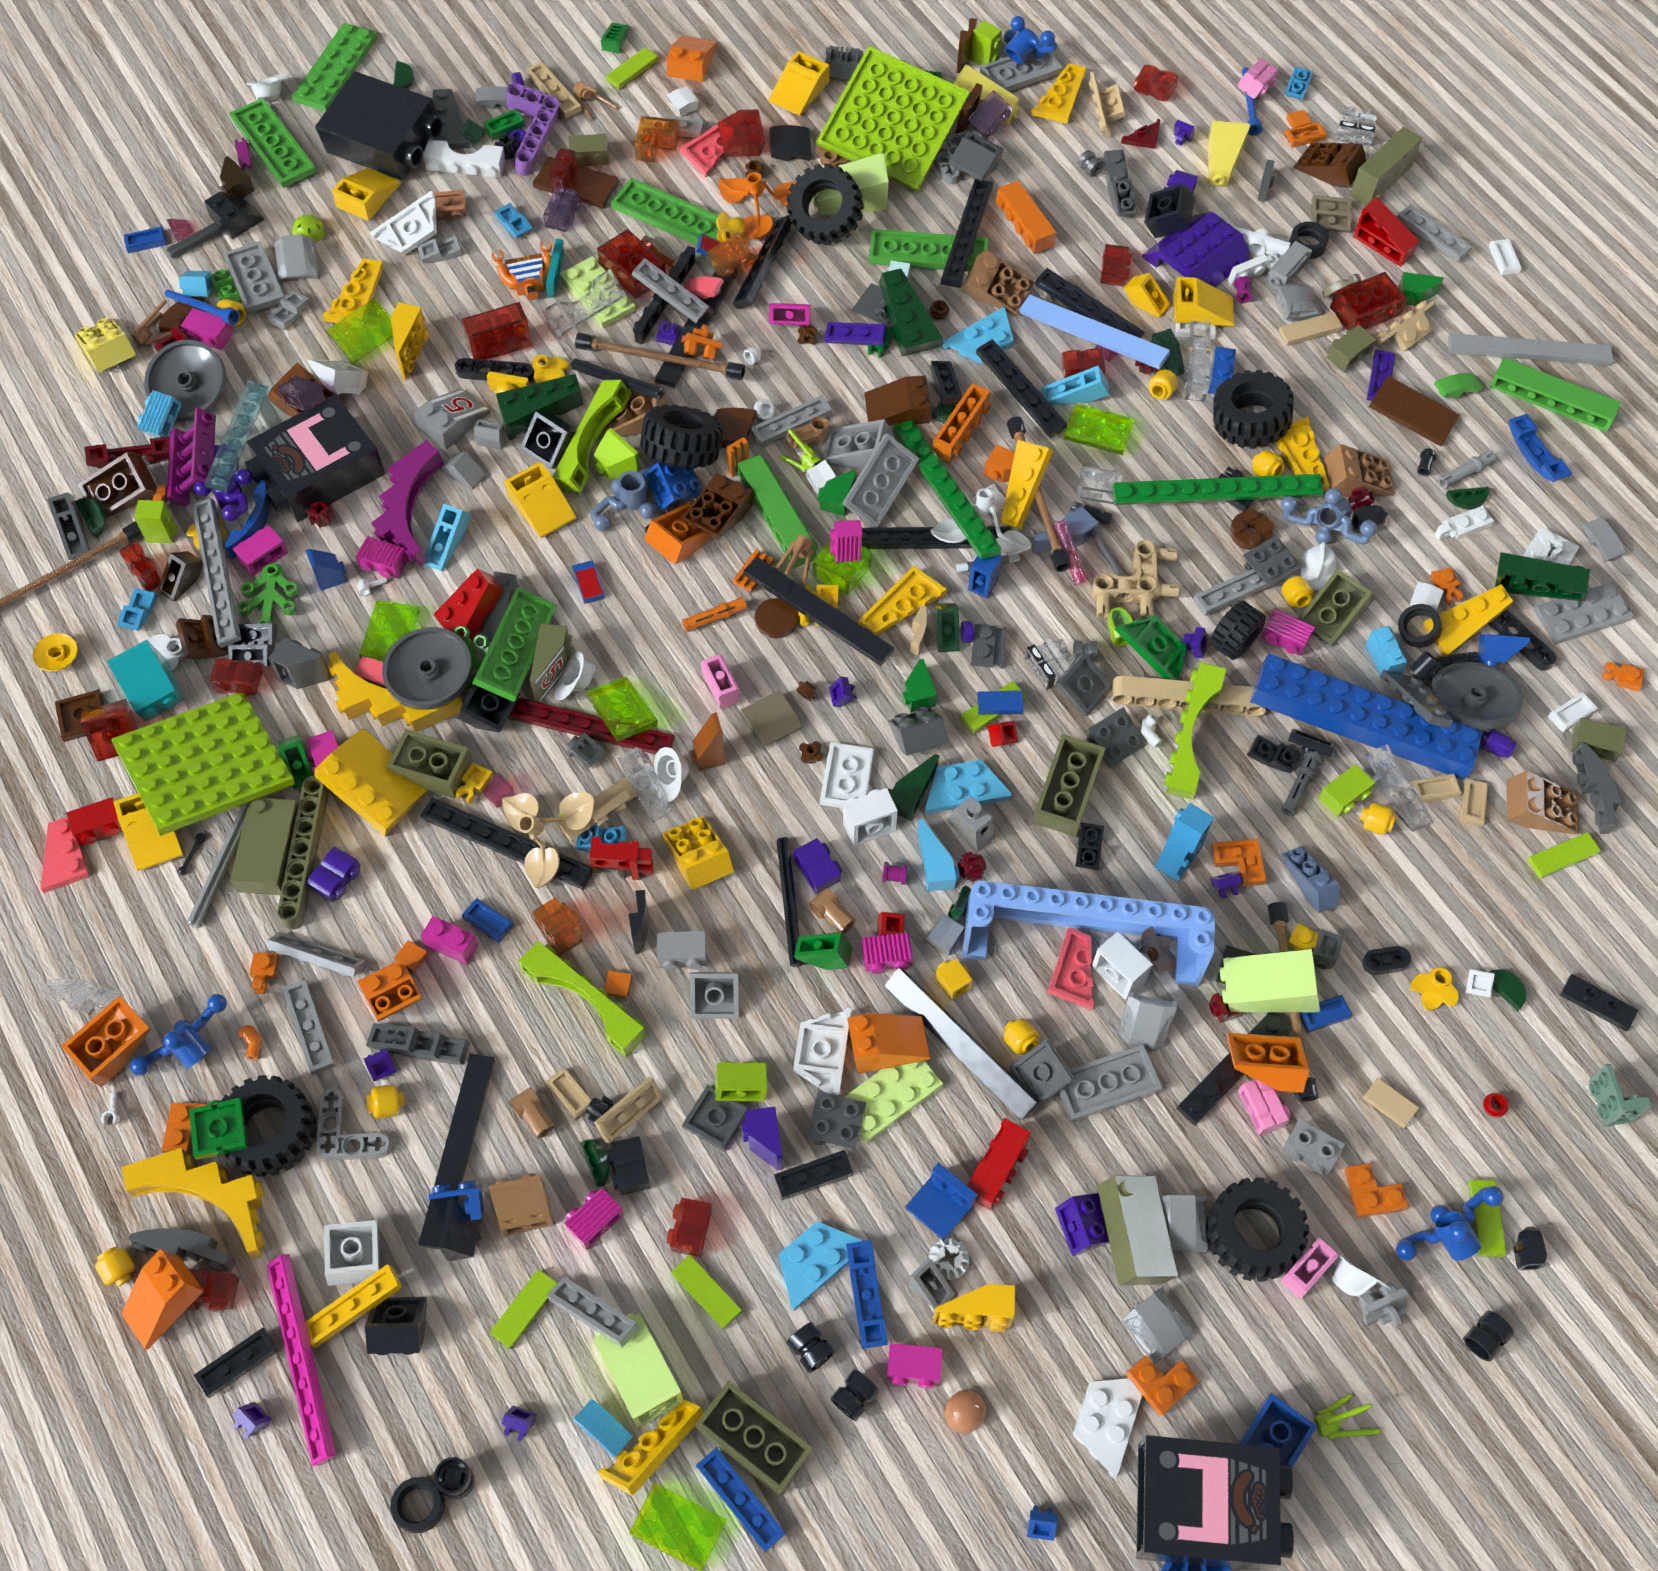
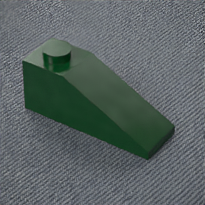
(911, 788)

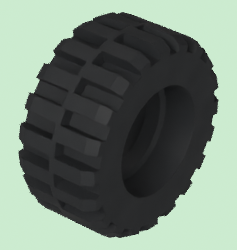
(814, 182)
(1253, 428)
(681, 436)
(293, 1138)
(1278, 1206)

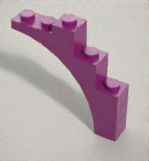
(398, 501)

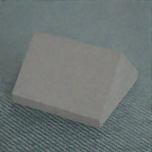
(714, 994)

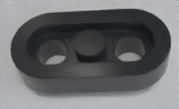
(1384, 959)

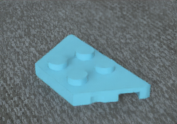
(990, 327)
(964, 780)
(813, 1260)

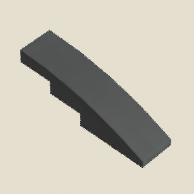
(418, 1044)

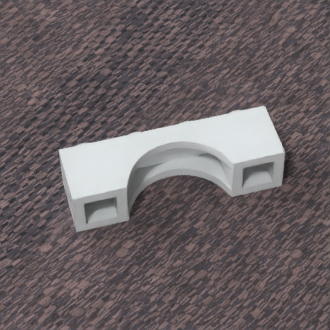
(485, 162)

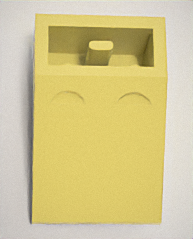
(105, 344)

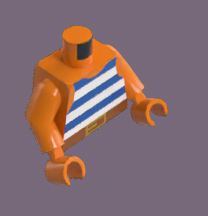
(525, 274)

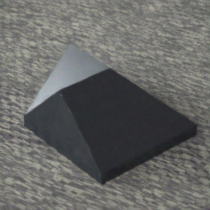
(458, 1233)

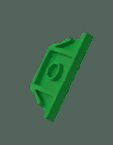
(1155, 645)

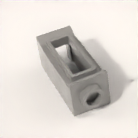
(1289, 264)

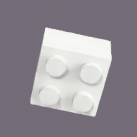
(869, 816)
(1122, 965)
(351, 1252)

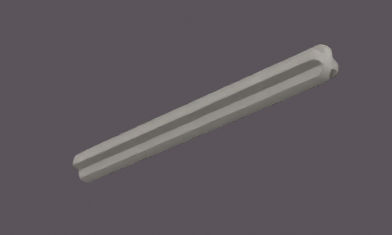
(218, 870)

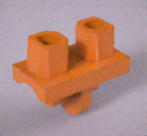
(693, 341)

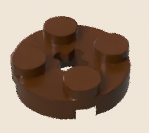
(1251, 519)

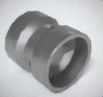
(1090, 163)
(1089, 648)

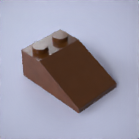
(900, 401)
(119, 484)

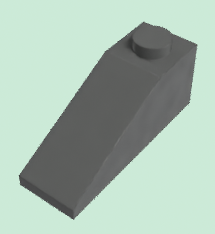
(69, 524)
(493, 619)

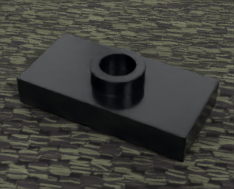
(1311, 743)

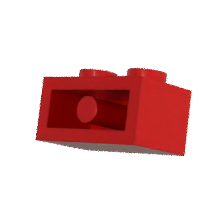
(94, 821)

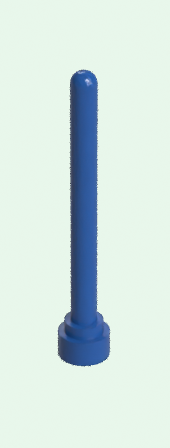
(1255, 123)
(228, 315)

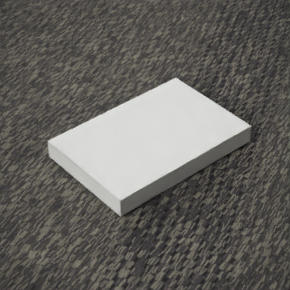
(846, 773)

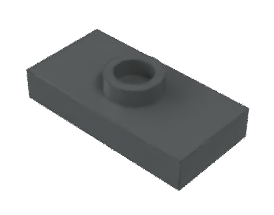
(1267, 180)

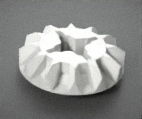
(955, 1248)

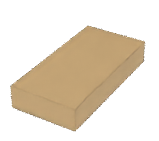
(1438, 788)
(1474, 802)
(569, 1093)
(1390, 1102)

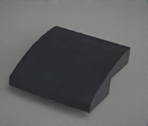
(789, 142)
(255, 644)
(639, 922)

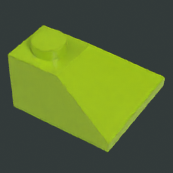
(615, 456)

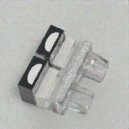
(1356, 123)
(1048, 661)

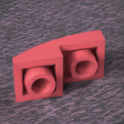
(704, 286)
(370, 671)

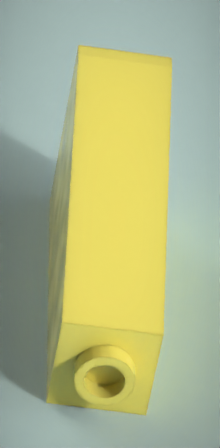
(969, 77)
(1225, 147)

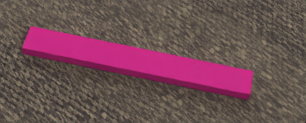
(301, 1360)

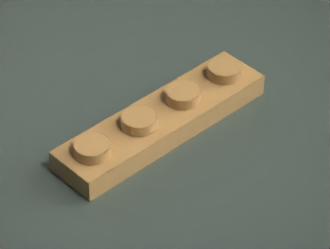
(552, 86)

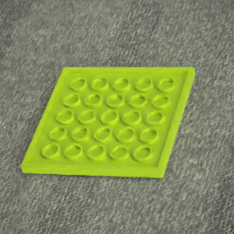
(896, 113)
(202, 762)

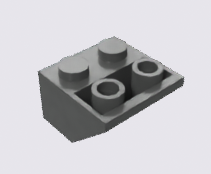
(976, 156)
(298, 665)
(918, 730)

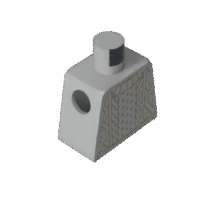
(970, 820)

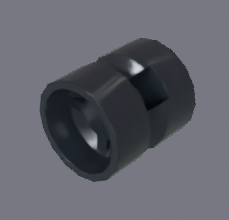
(1488, 1336)
(810, 1347)
(855, 1395)
(454, 1478)

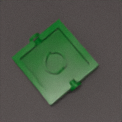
(218, 1128)

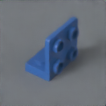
(672, 484)
(942, 1202)
(473, 1204)

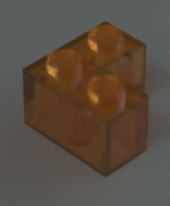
(655, 134)
(732, 253)
(559, 925)

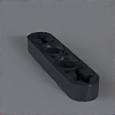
(493, 365)
(1529, 654)

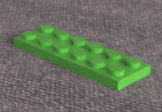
(334, 66)
(273, 142)
(665, 211)
(917, 248)
(514, 645)

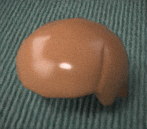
(965, 1411)

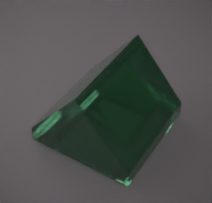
(473, 131)

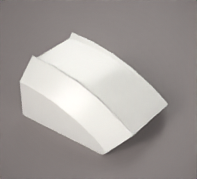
(340, 376)

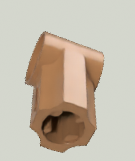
(811, 433)
(827, 906)
(529, 1107)

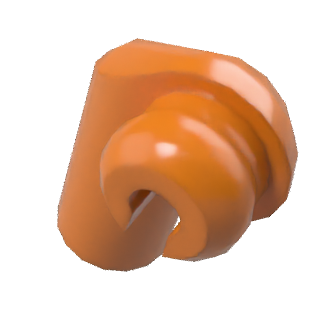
(254, 1040)

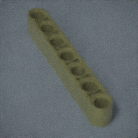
(306, 861)

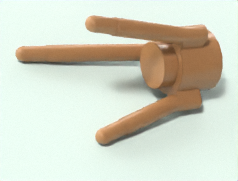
(585, 92)
(142, 333)
(800, 549)

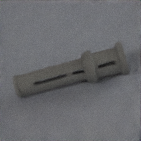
(1304, 774)

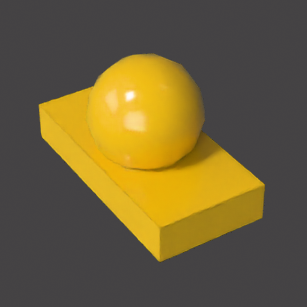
(504, 382)

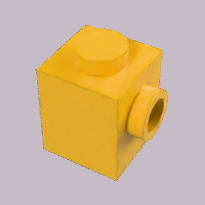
(953, 978)

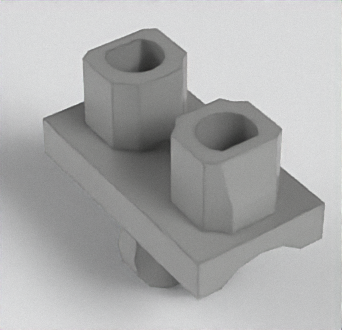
(1386, 1309)

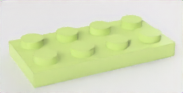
(580, 281)
(892, 1095)

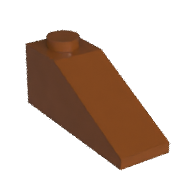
(709, 745)

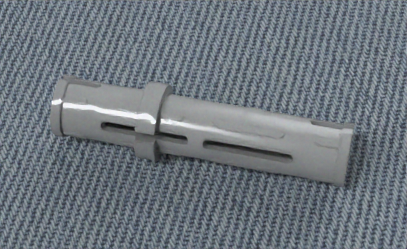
(1473, 465)

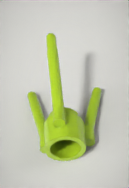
(809, 458)
(1329, 1422)

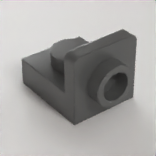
(584, 749)
(1326, 949)

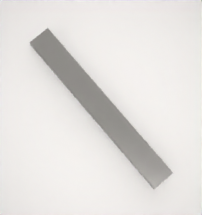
(1530, 349)
(216, 573)

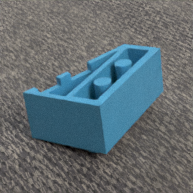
(1184, 841)

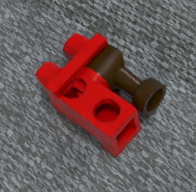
(623, 857)

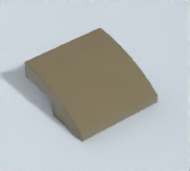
(1332, 212)
(771, 718)

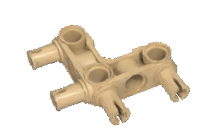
(1131, 588)

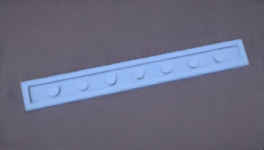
(1094, 331)

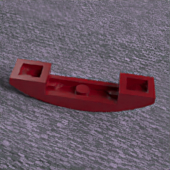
(100, 456)

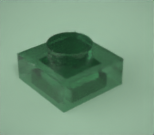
(942, 412)

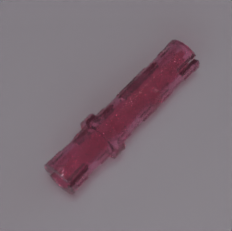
(1060, 529)

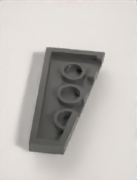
(451, 120)
(1420, 696)

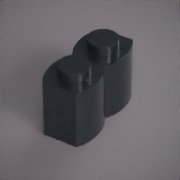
(629, 1166)

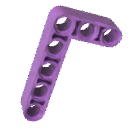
(545, 113)

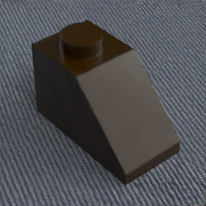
(234, 179)
(179, 574)

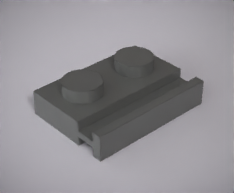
(988, 646)

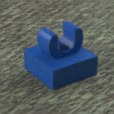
(1042, 1524)

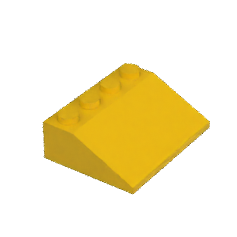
(361, 779)

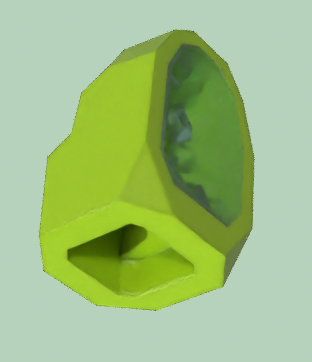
(1117, 617)

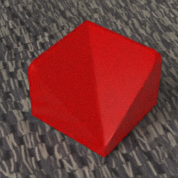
(1002, 733)
(890, 923)

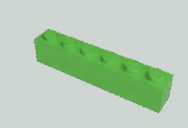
(1555, 394)
(774, 505)

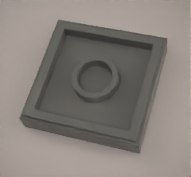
(1083, 684)
(1042, 1072)
(715, 1120)

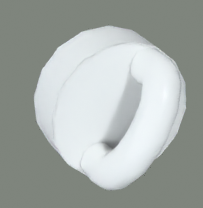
(764, 409)

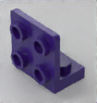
(1082, 1222)

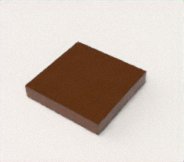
(968, 108)
(70, 711)

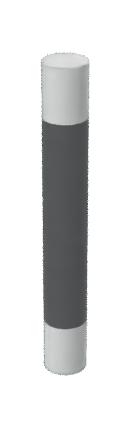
(1005, 560)

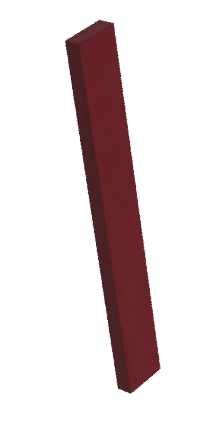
(578, 723)

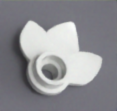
(165, 646)

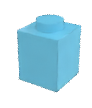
(196, 283)

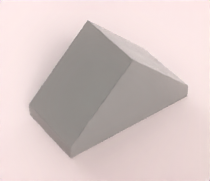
(463, 469)
(931, 1284)

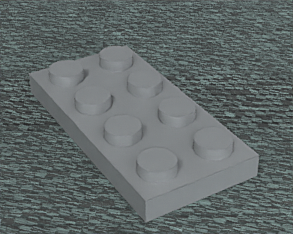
(1014, 76)
(253, 277)
(880, 481)
(1573, 619)
(1110, 1083)

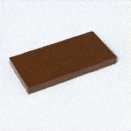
(592, 186)
(1414, 410)

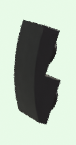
(1271, 755)
(1089, 846)

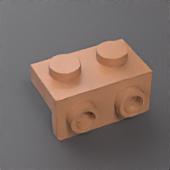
(450, 204)

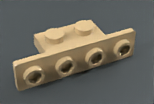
(1109, 104)
(1410, 328)
(607, 802)

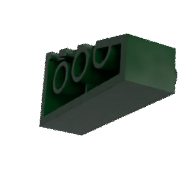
(908, 316)
(520, 404)
(1541, 578)

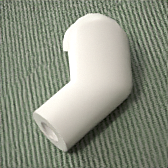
(1148, 730)

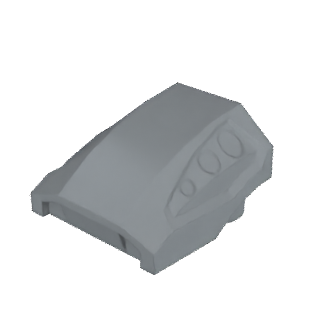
(296, 258)
(1297, 301)
(1146, 1021)
(1186, 1222)
(1157, 1326)

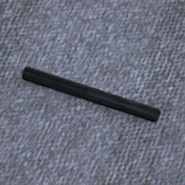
(607, 374)
(789, 900)

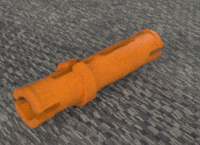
(737, 604)

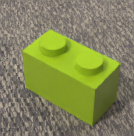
(986, 43)
(155, 521)
(1347, 790)
(740, 1081)

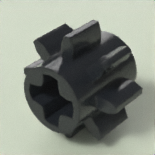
(509, 144)
(598, 1107)

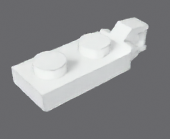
(1253, 267)
(1465, 524)

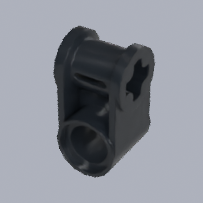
(1426, 666)

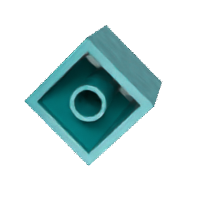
(146, 680)

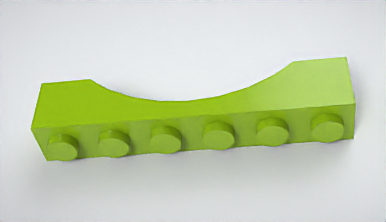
(607, 403)
(1185, 773)
(546, 968)

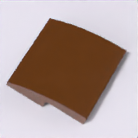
(965, 45)
(735, 423)
(199, 638)

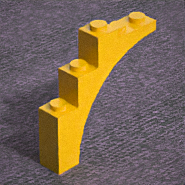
(360, 696)
(177, 1173)

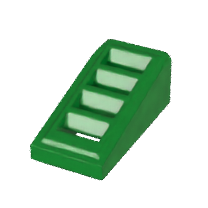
(614, 37)

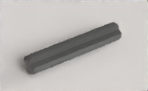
(193, 240)

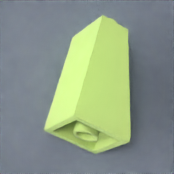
(871, 179)
(1271, 982)
(640, 1374)

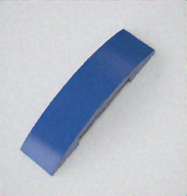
(1534, 450)
(255, 522)
(866, 1294)

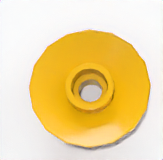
(51, 646)

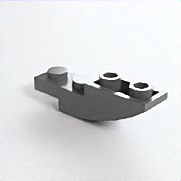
(1119, 184)
(1597, 780)
(184, 1244)

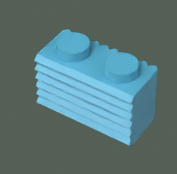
(159, 414)
(1386, 651)

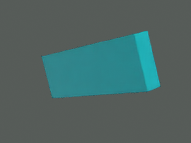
(555, 268)

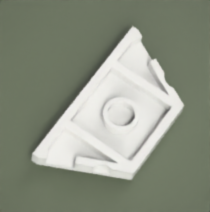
(410, 226)
(823, 1050)
(1108, 1420)

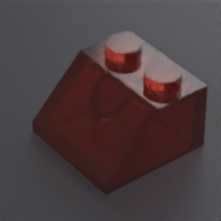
(742, 134)
(106, 723)

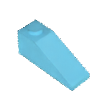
(1078, 388)
(446, 536)
(936, 861)

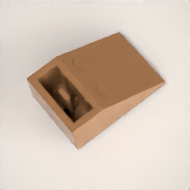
(997, 283)
(1353, 468)
(1541, 804)
(521, 1204)

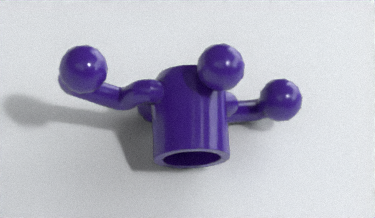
(234, 501)

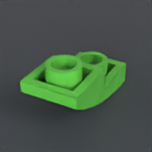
(225, 285)
(1456, 384)

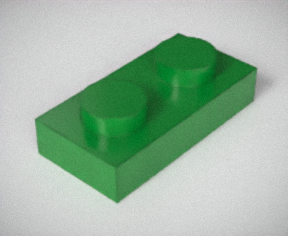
(504, 124)

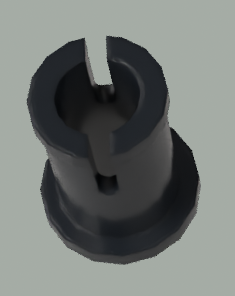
(1427, 457)

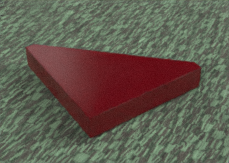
(1144, 136)

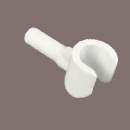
(364, 586)
(111, 1111)

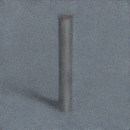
(1108, 554)

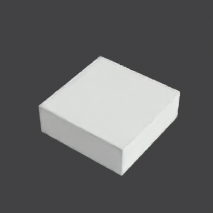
(1480, 983)

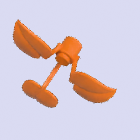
(735, 190)

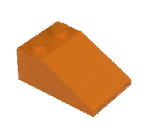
(690, 58)
(675, 537)
(887, 1040)
(107, 1041)
(1270, 1059)
(160, 1296)

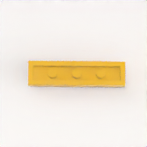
(352, 1305)

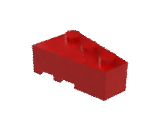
(1385, 233)
(470, 603)
(999, 1164)

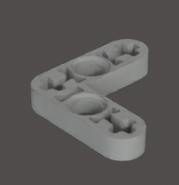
(946, 153)
(342, 1140)

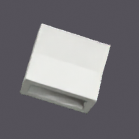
(683, 101)
(819, 475)
(1427, 595)

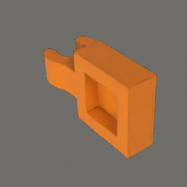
(263, 967)

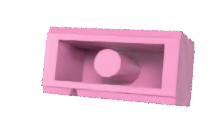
(1258, 78)
(720, 681)
(1264, 1107)
(1309, 1268)

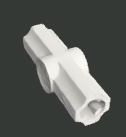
(1262, 242)

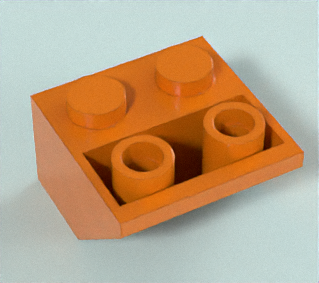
(389, 990)

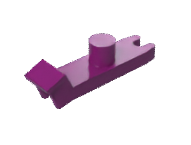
(243, 154)

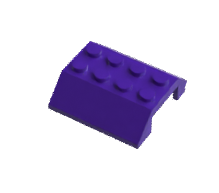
(1202, 251)

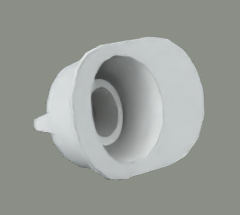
(269, 87)
(1318, 565)
(575, 676)
(671, 771)
(1352, 1279)

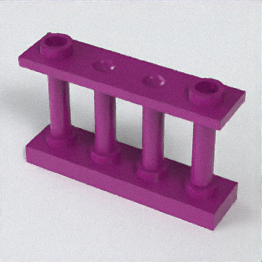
(190, 456)

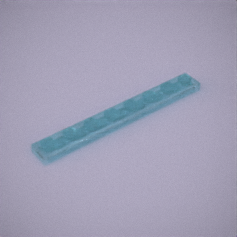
(236, 437)

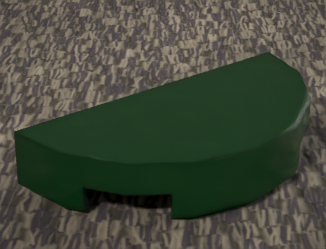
(403, 75)
(1468, 498)
(93, 514)
(956, 910)
(1509, 988)
(596, 1160)

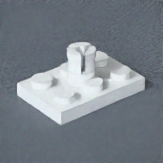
(1551, 548)

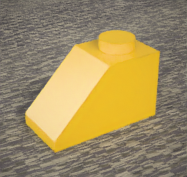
(1146, 294)

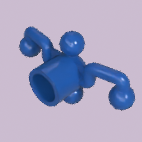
(1024, 42)
(184, 1040)
(1452, 1228)

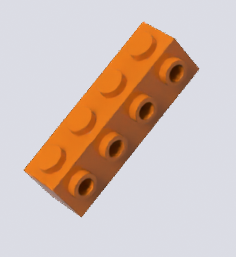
(1026, 217)
(961, 422)

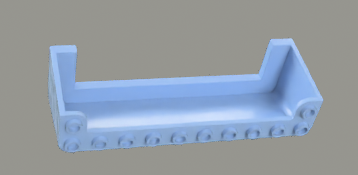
(1187, 924)

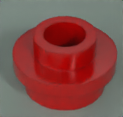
(1498, 1099)

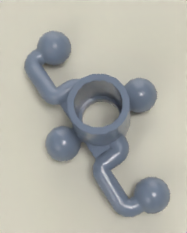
(630, 494)
(1322, 517)

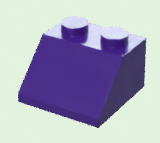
(762, 1133)

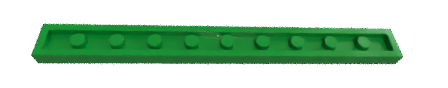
(1217, 489)
(948, 491)

